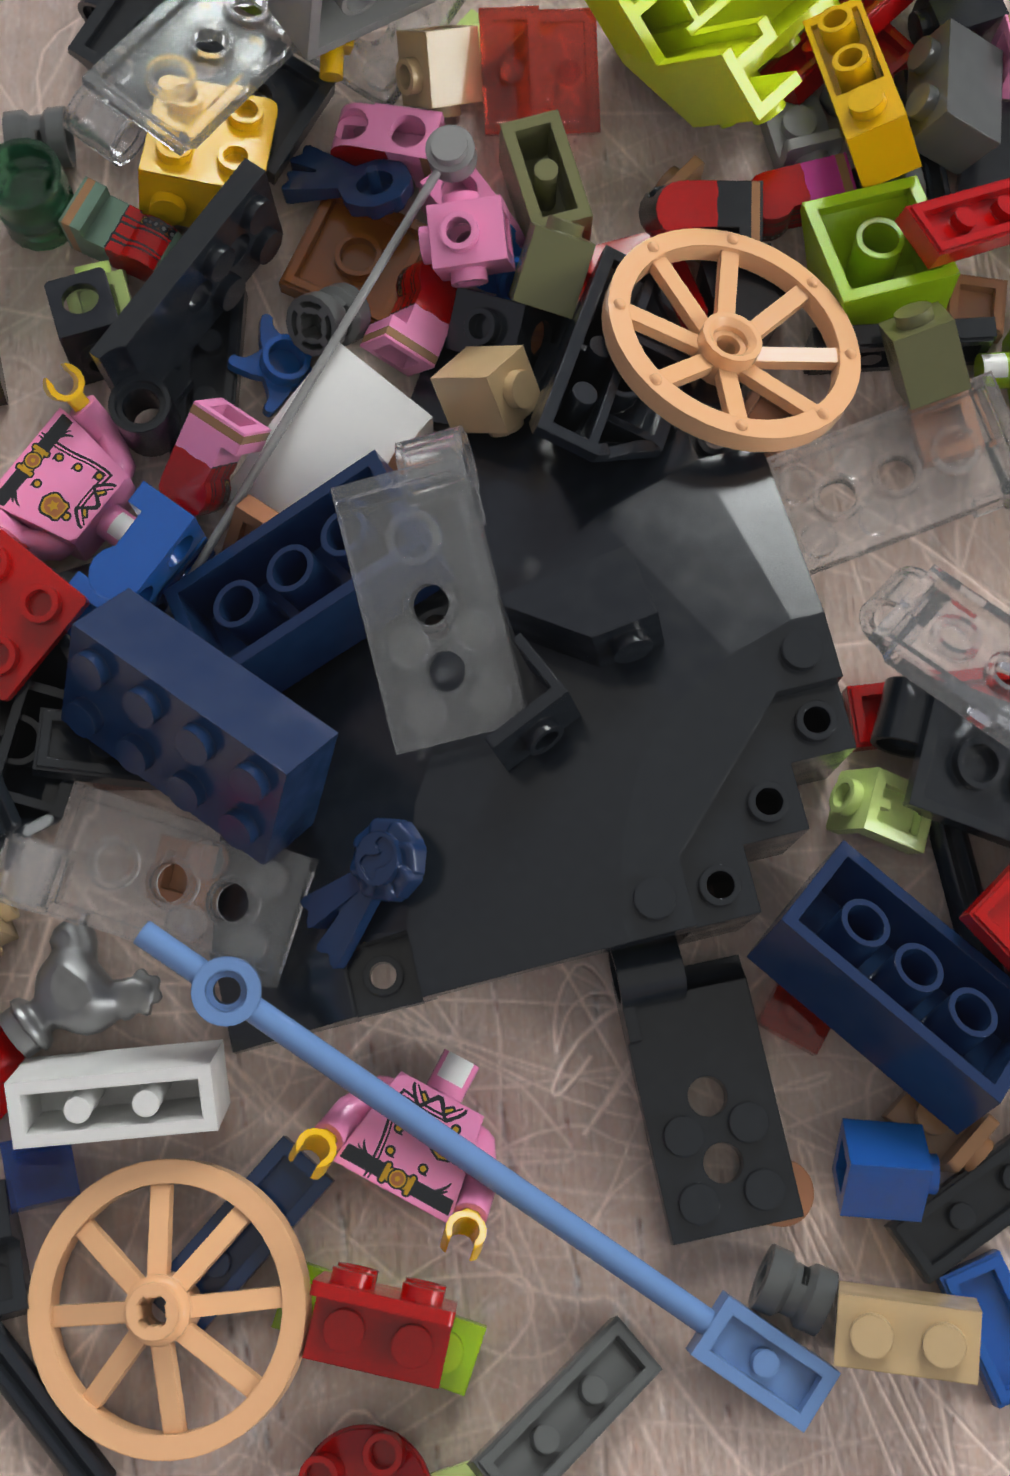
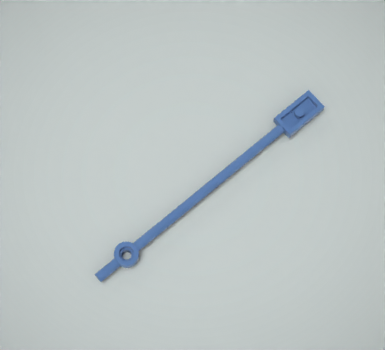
(727, 1336)

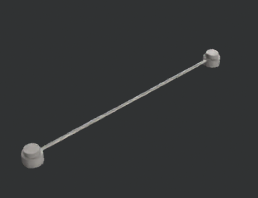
(451, 159)

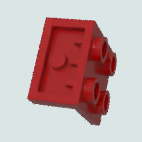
(34, 612)
(380, 1326)

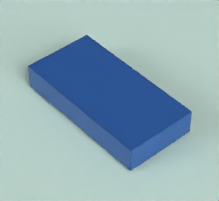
(988, 1281)

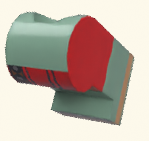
(116, 231)

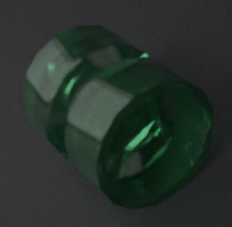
(33, 194)

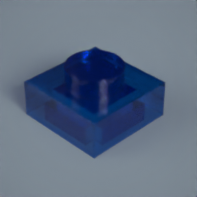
(39, 1176)

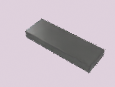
(571, 1407)

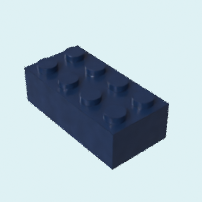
(283, 591)
(196, 725)
(895, 986)

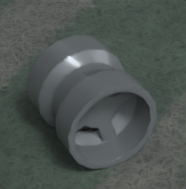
(43, 127)
(317, 315)
(793, 1290)

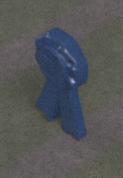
(365, 189)
(384, 867)

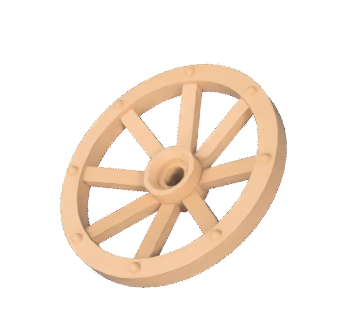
(727, 345)
(182, 1309)

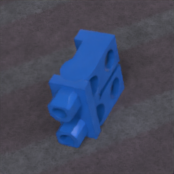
(149, 555)

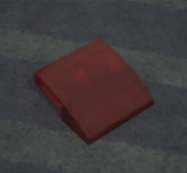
(539, 65)

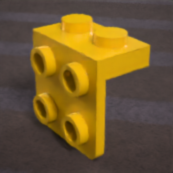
(182, 186)

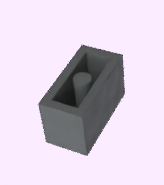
(955, 96)

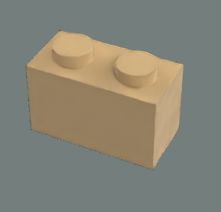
(908, 1332)

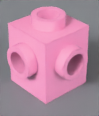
(488, 241)

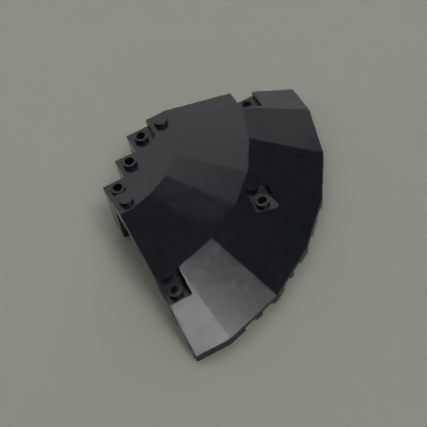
(644, 798)

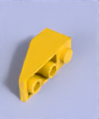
(862, 93)

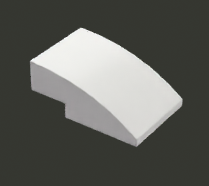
(337, 424)

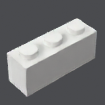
(118, 1094)

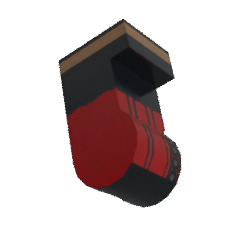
(704, 204)

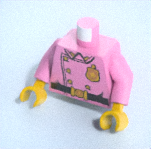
(70, 481)
(402, 1163)

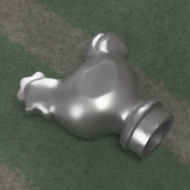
(76, 994)

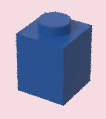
(884, 1170)

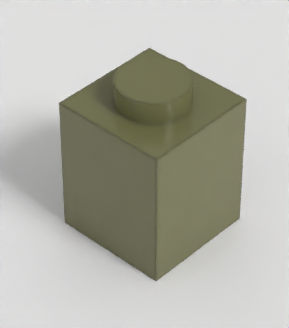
(552, 267)
(924, 353)

